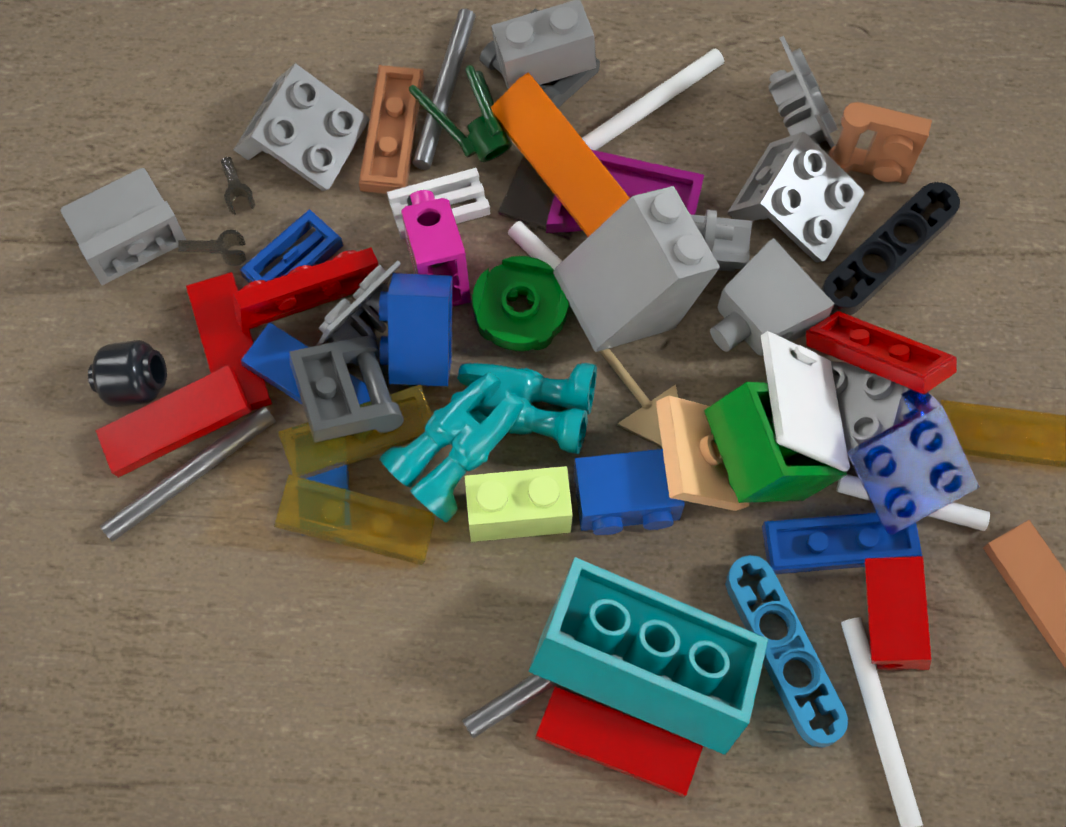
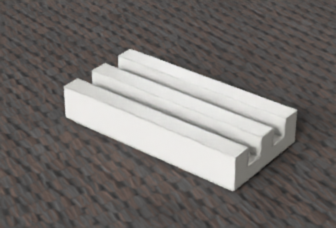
(454, 187)

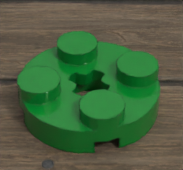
(525, 329)

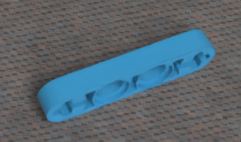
(792, 647)

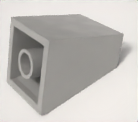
(637, 271)

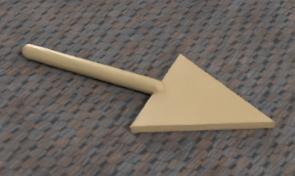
(645, 420)

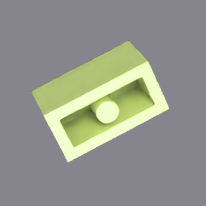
(518, 503)

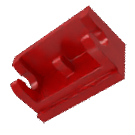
(898, 613)

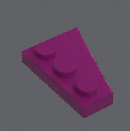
(635, 179)

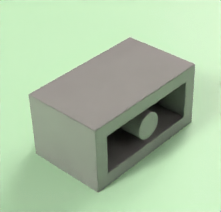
(545, 44)

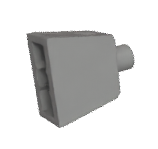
(769, 296)

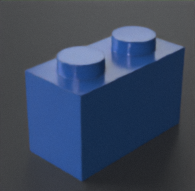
(418, 329)
(624, 492)

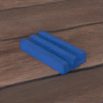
(288, 237)

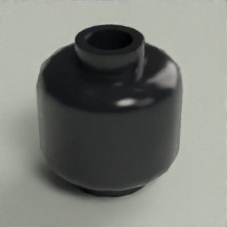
(127, 373)

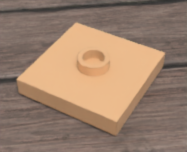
(692, 457)

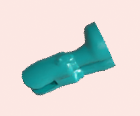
(573, 393)
(471, 440)

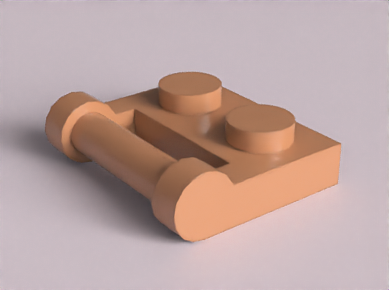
(893, 147)

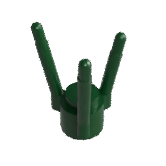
(486, 134)

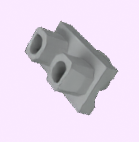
(726, 239)

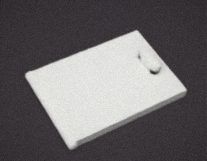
(804, 401)

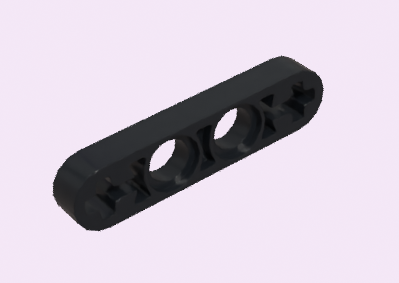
(889, 248)

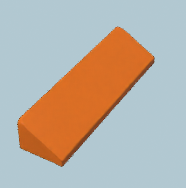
(558, 154)

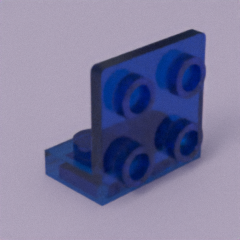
(913, 465)

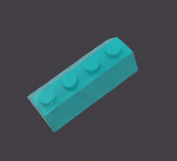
(651, 656)

